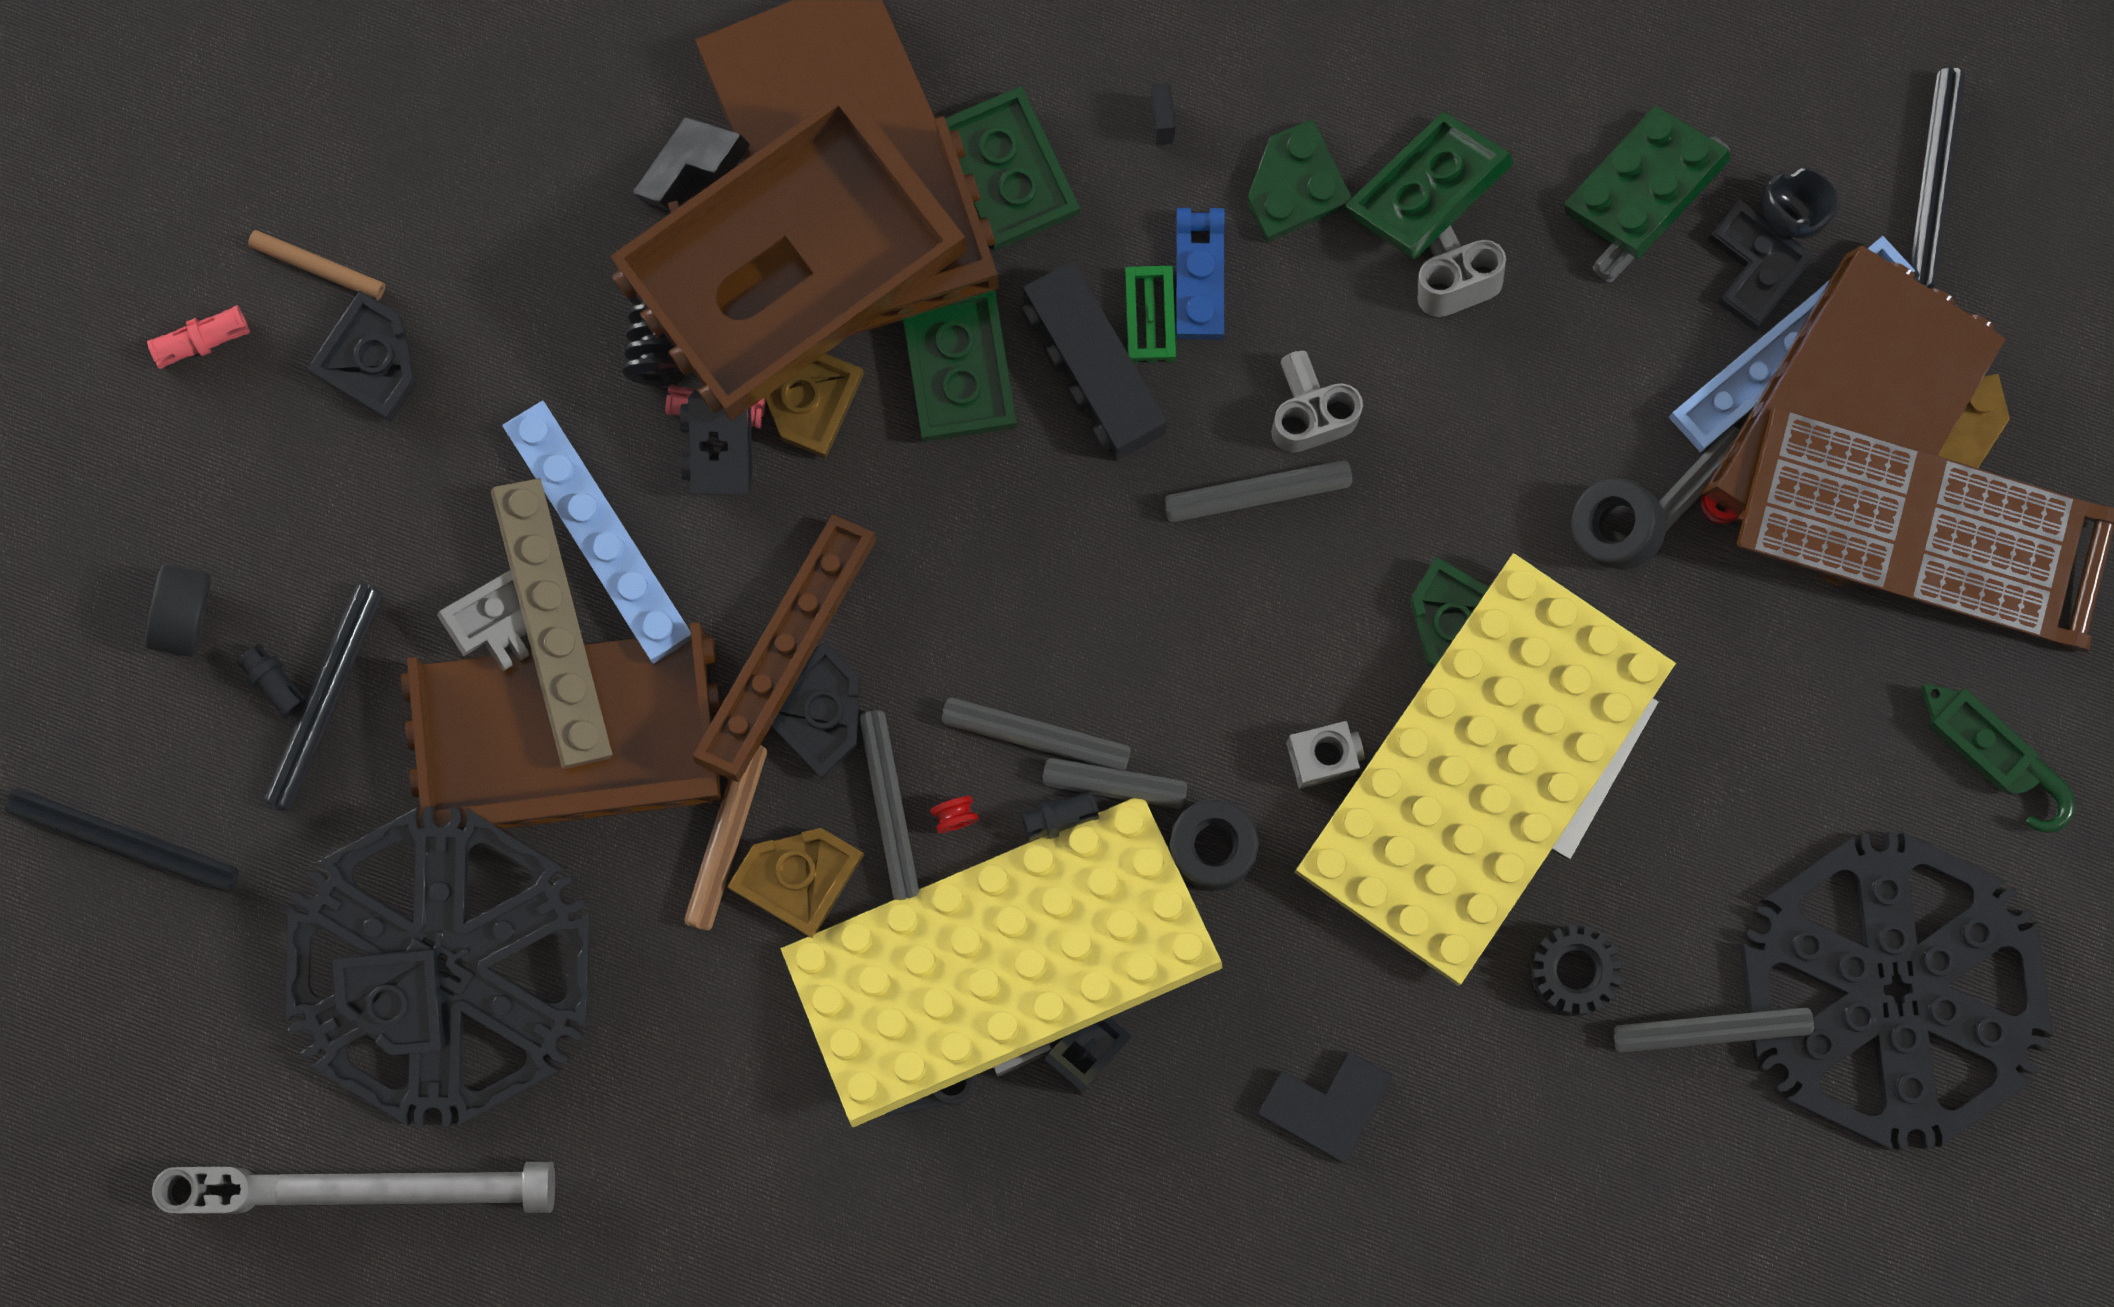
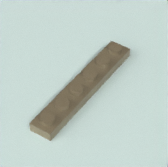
(551, 623)

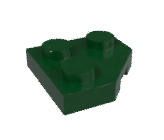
(1295, 182)
(1443, 606)

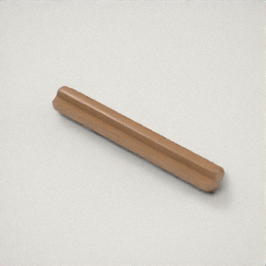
(723, 845)

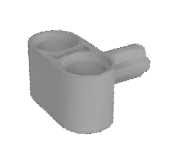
(1455, 268)
(1311, 405)

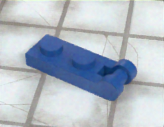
(1200, 275)

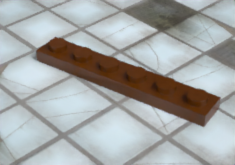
(784, 648)

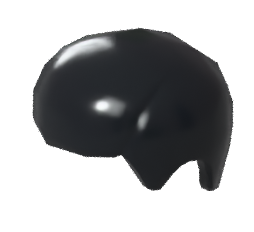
(1799, 203)

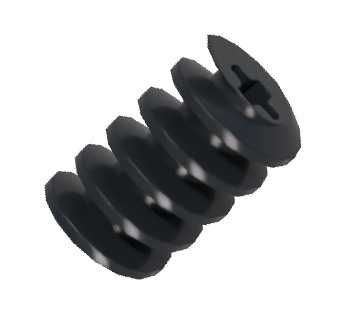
(647, 355)

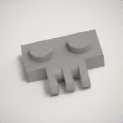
(489, 618)

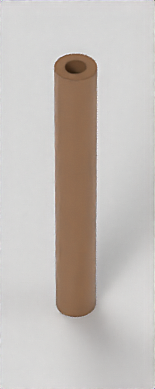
(316, 264)

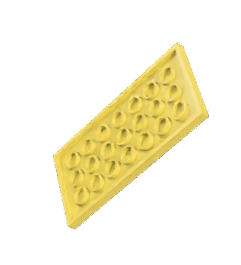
(1485, 769)
(999, 960)

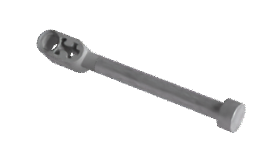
(531, 1187)

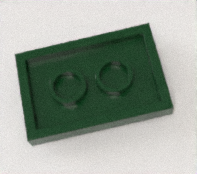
(1013, 168)
(1647, 182)
(1429, 184)
(960, 369)

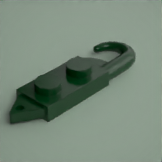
(1996, 751)

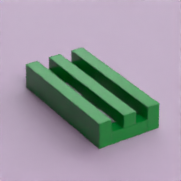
(1151, 353)

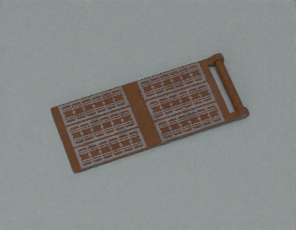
(1923, 527)

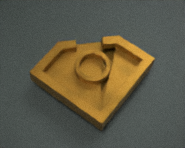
(814, 403)
(1978, 425)
(797, 877)

